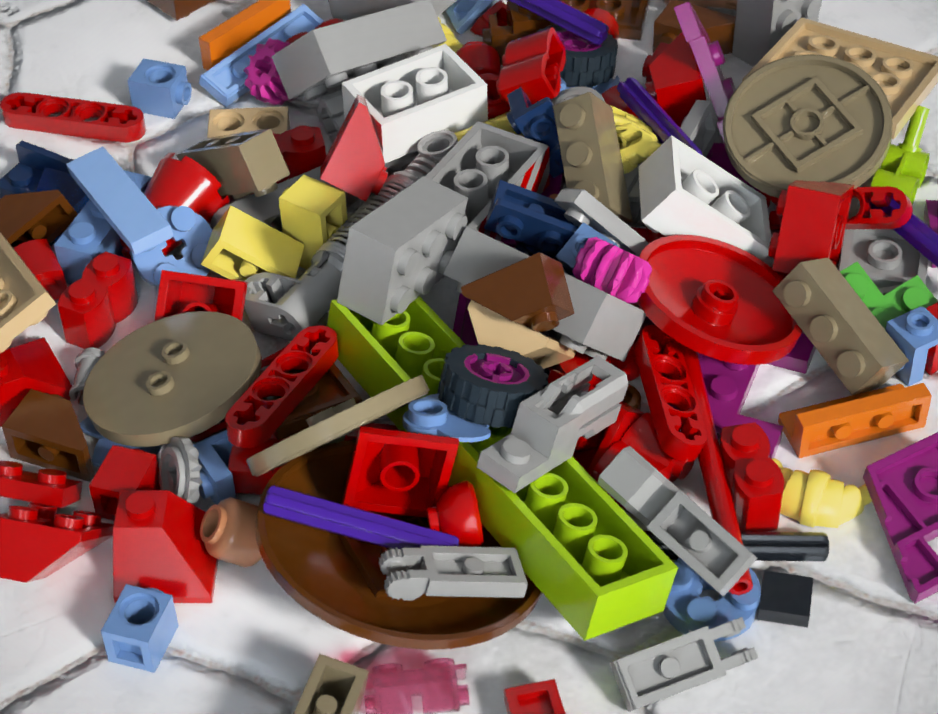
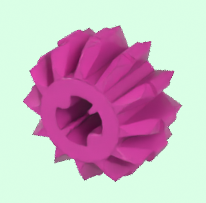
(263, 76)
(612, 270)

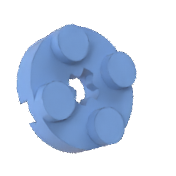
(192, 231)
(689, 611)

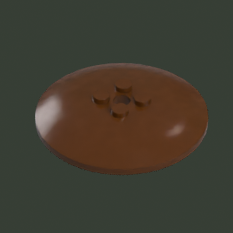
(342, 576)

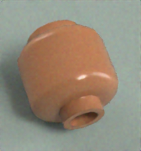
(231, 532)

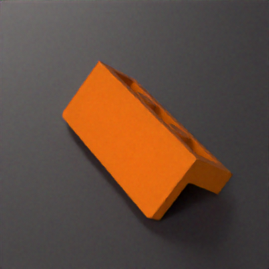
(240, 29)
(856, 418)

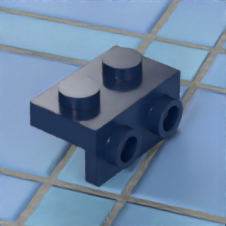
(536, 123)
(528, 218)

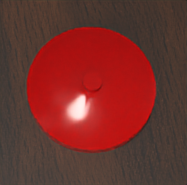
(717, 300)

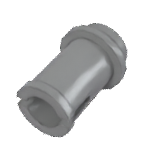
(84, 364)

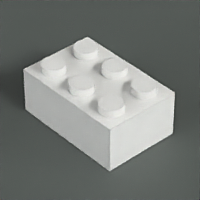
(419, 98)
(696, 197)

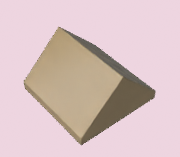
(499, 331)

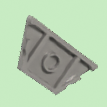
(882, 255)

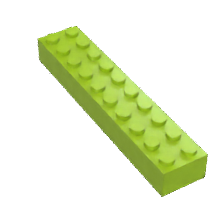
(563, 525)

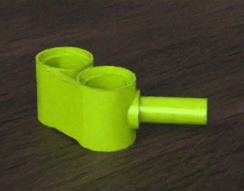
(906, 163)

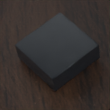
(785, 599)

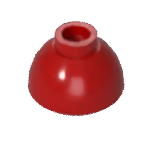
(458, 514)

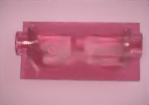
(434, 682)

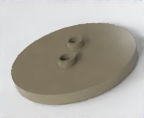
(807, 123)
(171, 378)
(336, 423)

